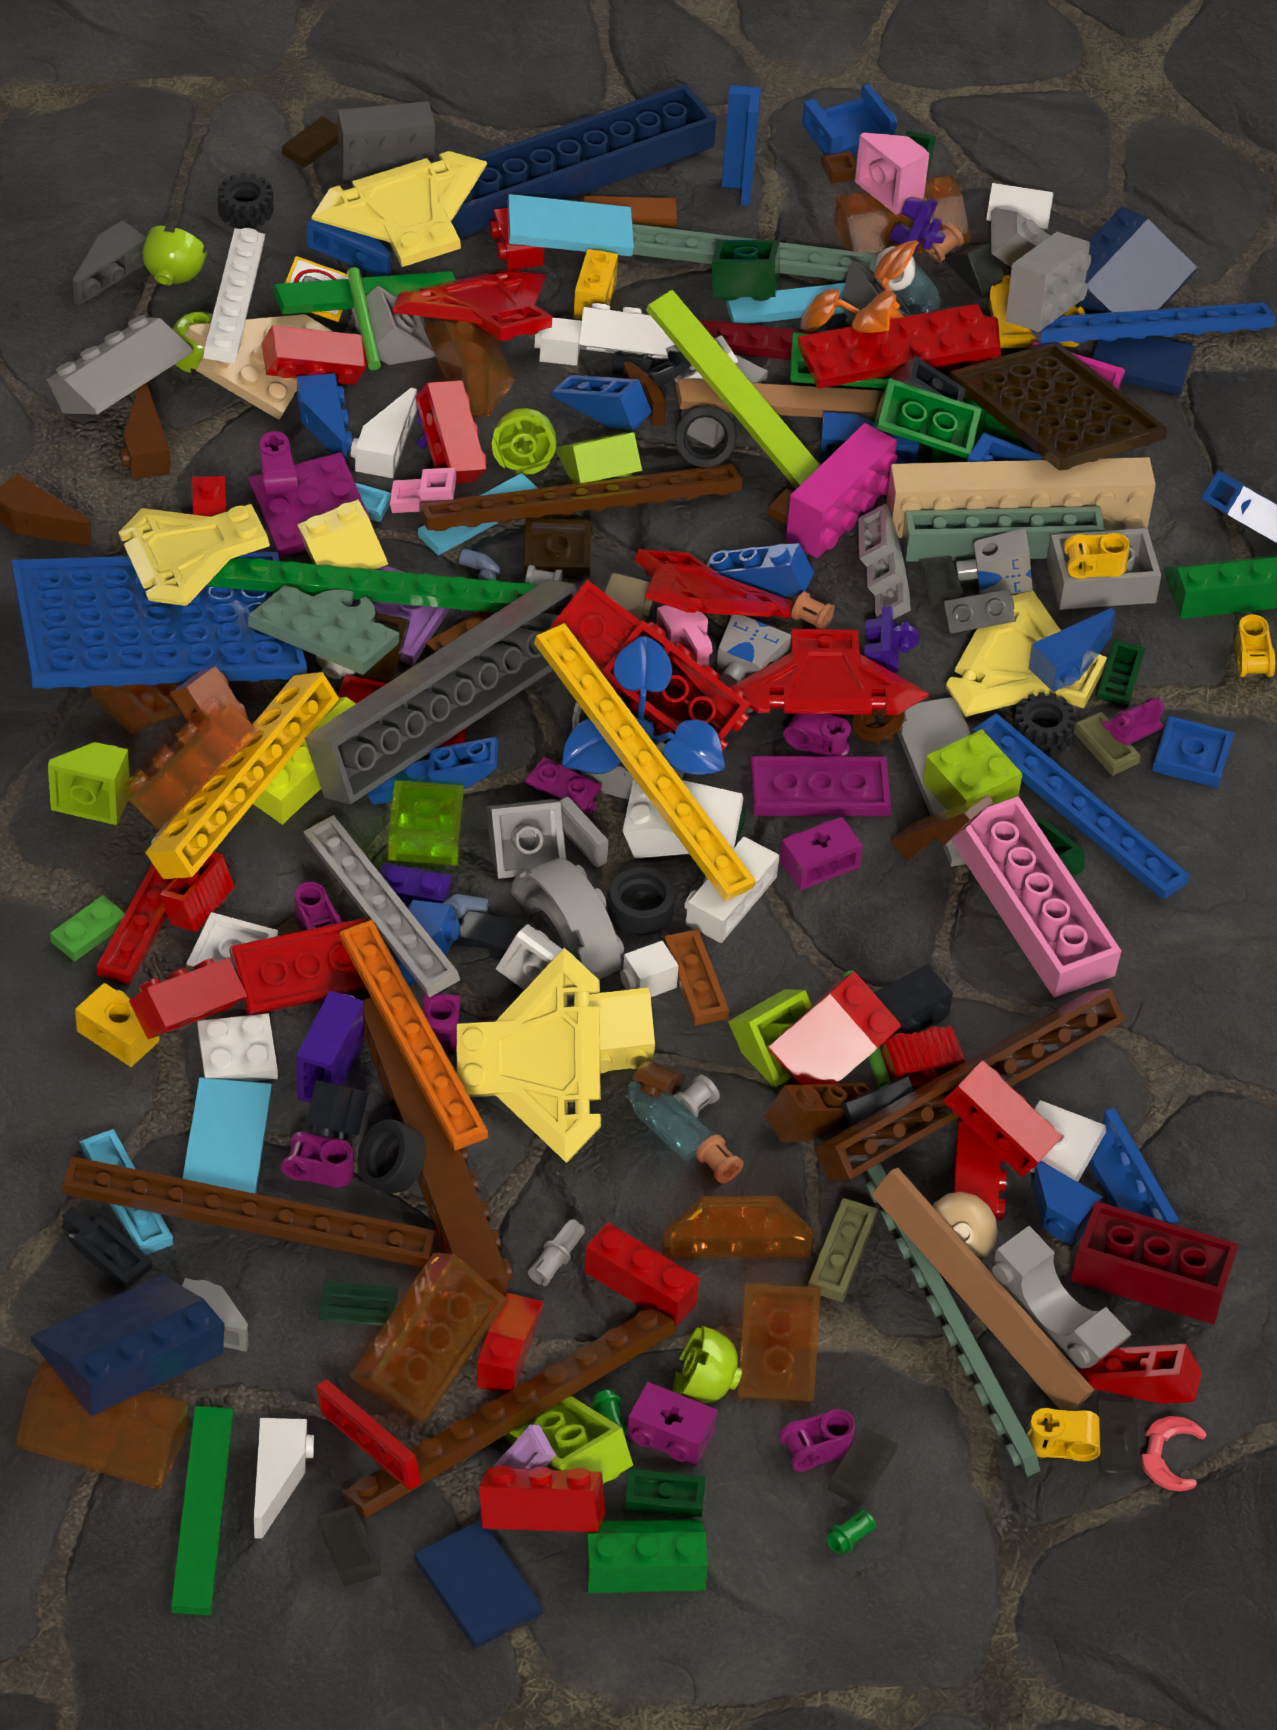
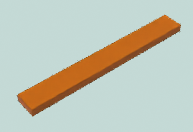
(413, 1035)

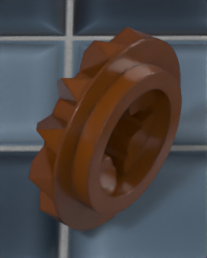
(868, 730)

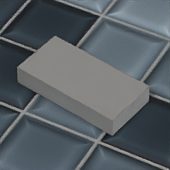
(584, 833)

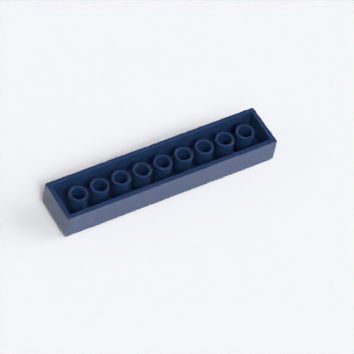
(590, 153)

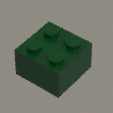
(746, 269)

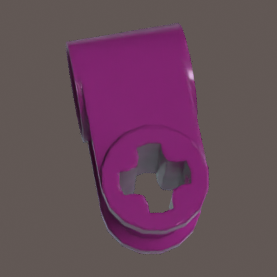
(277, 465)
(817, 733)
(313, 907)
(320, 1160)
(816, 1439)

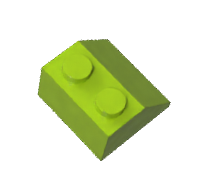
(601, 458)
(90, 782)
(764, 1024)

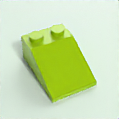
(581, 1439)

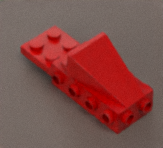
(694, 689)

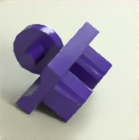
(922, 214)
(892, 639)

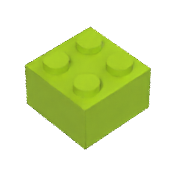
(970, 771)

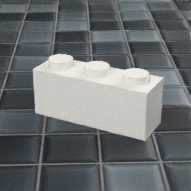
(622, 332)
(718, 918)

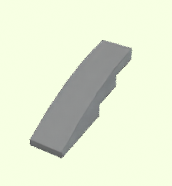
(884, 561)

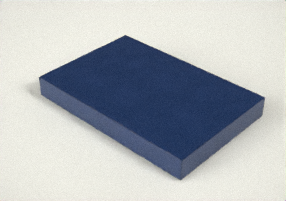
(1148, 361)
(478, 1584)

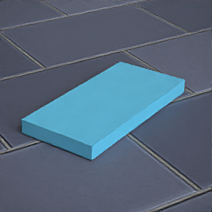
(569, 225)
(228, 1133)

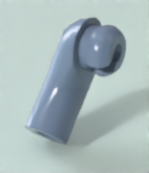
(480, 561)
(465, 903)

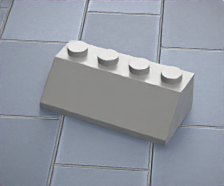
(117, 366)

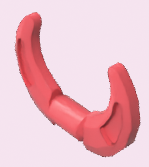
(1152, 1462)

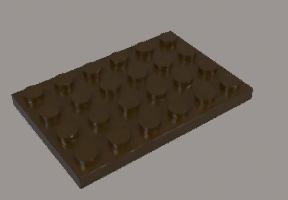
(1058, 405)

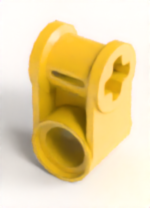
(1099, 556)
(1254, 647)
(1068, 1434)

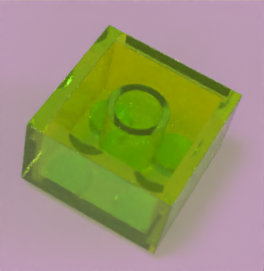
(425, 822)

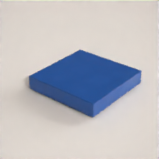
(1193, 751)

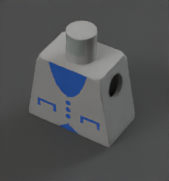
(1000, 563)
(749, 648)

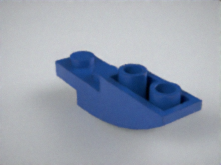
(452, 764)

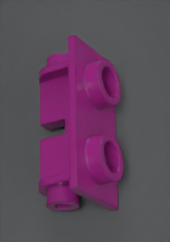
(1137, 722)
(563, 782)

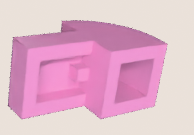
(433, 486)
(687, 630)

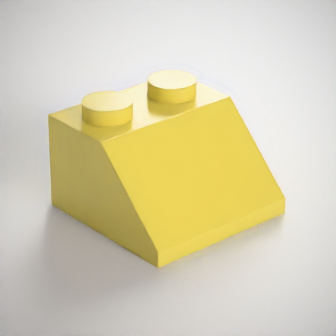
(343, 538)
(625, 1028)

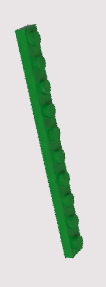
(374, 584)

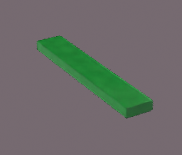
(337, 295)
(202, 1511)

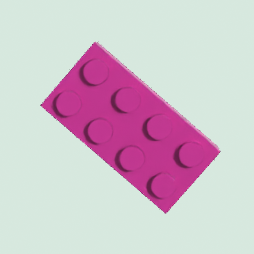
(841, 490)

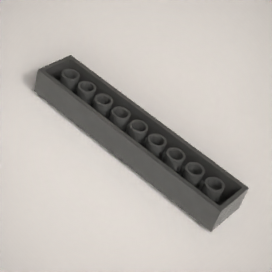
(436, 697)

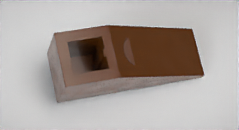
(35, 513)
(810, 1110)

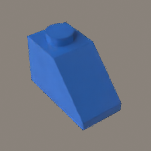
(1062, 1203)

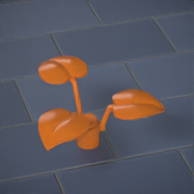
(882, 308)

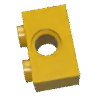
(596, 280)
(112, 1025)

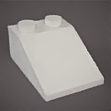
(651, 835)

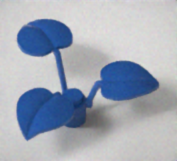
(646, 667)

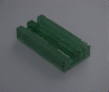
(357, 1309)

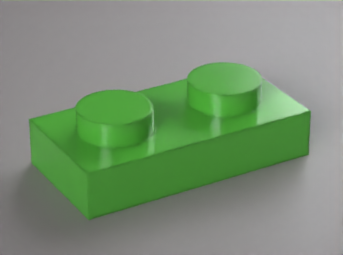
(87, 928)

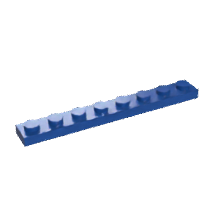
(1157, 322)
(1086, 811)

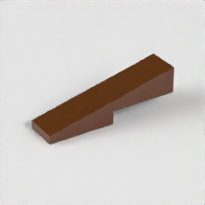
(941, 826)

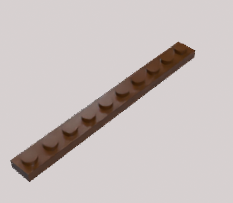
(579, 497)
(248, 1212)
(515, 1408)

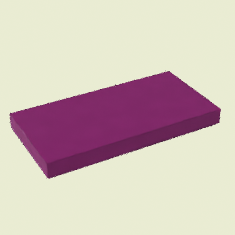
(820, 786)

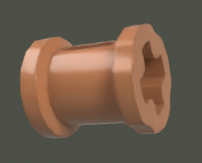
(952, 239)
(801, 611)
(719, 1159)

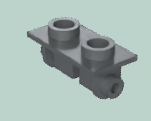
(980, 611)

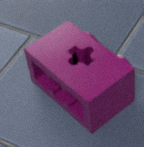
(820, 853)
(671, 1424)

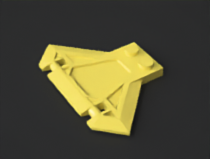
(406, 205)
(183, 551)
(998, 663)
(541, 1056)

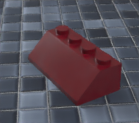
(1154, 1262)

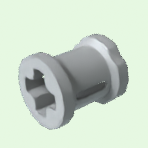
(537, 577)
(698, 1095)

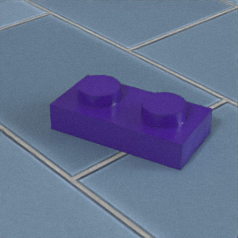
(417, 883)

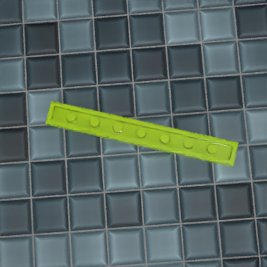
(733, 388)

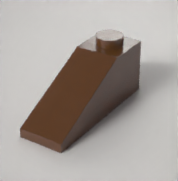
(144, 440)

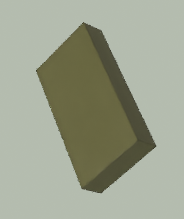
(1107, 750)

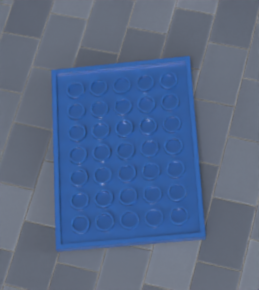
(96, 627)

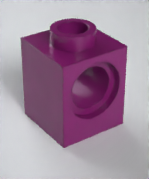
(443, 1016)

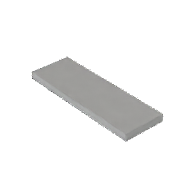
(928, 729)

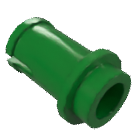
(608, 1405)
(843, 1537)

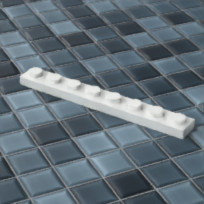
(234, 296)

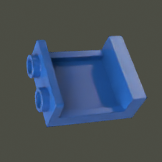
(840, 126)

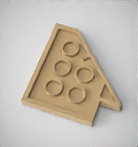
(248, 375)

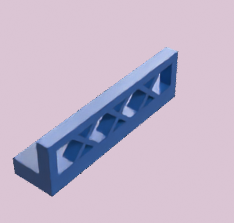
(741, 139)
(1126, 1175)

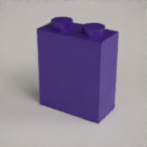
(330, 1044)

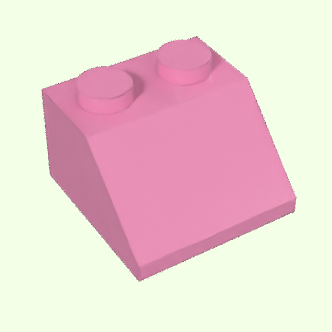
(891, 169)

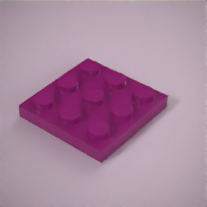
(321, 488)

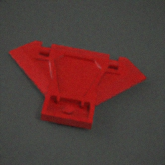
(494, 302)
(692, 586)
(828, 678)

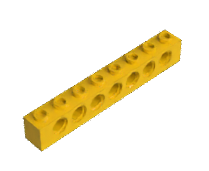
(232, 791)

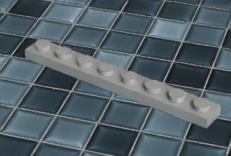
(382, 905)

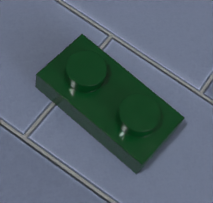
(665, 1493)

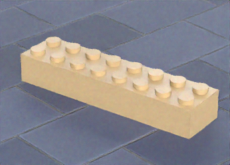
(1118, 485)

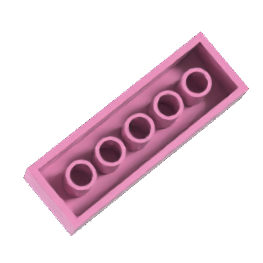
(1038, 898)

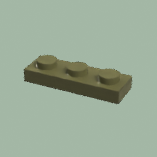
(843, 1249)

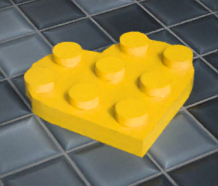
(1010, 334)

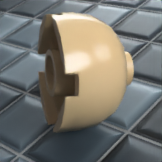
(970, 1220)

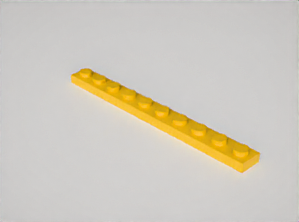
(645, 762)

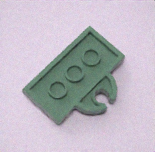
(326, 626)

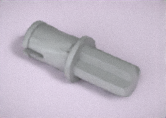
(556, 1253)

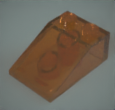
(779, 1342)

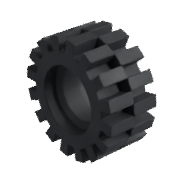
(245, 188)
(1046, 710)

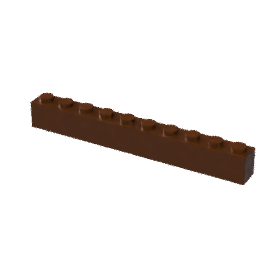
(924, 1108)
(445, 1179)

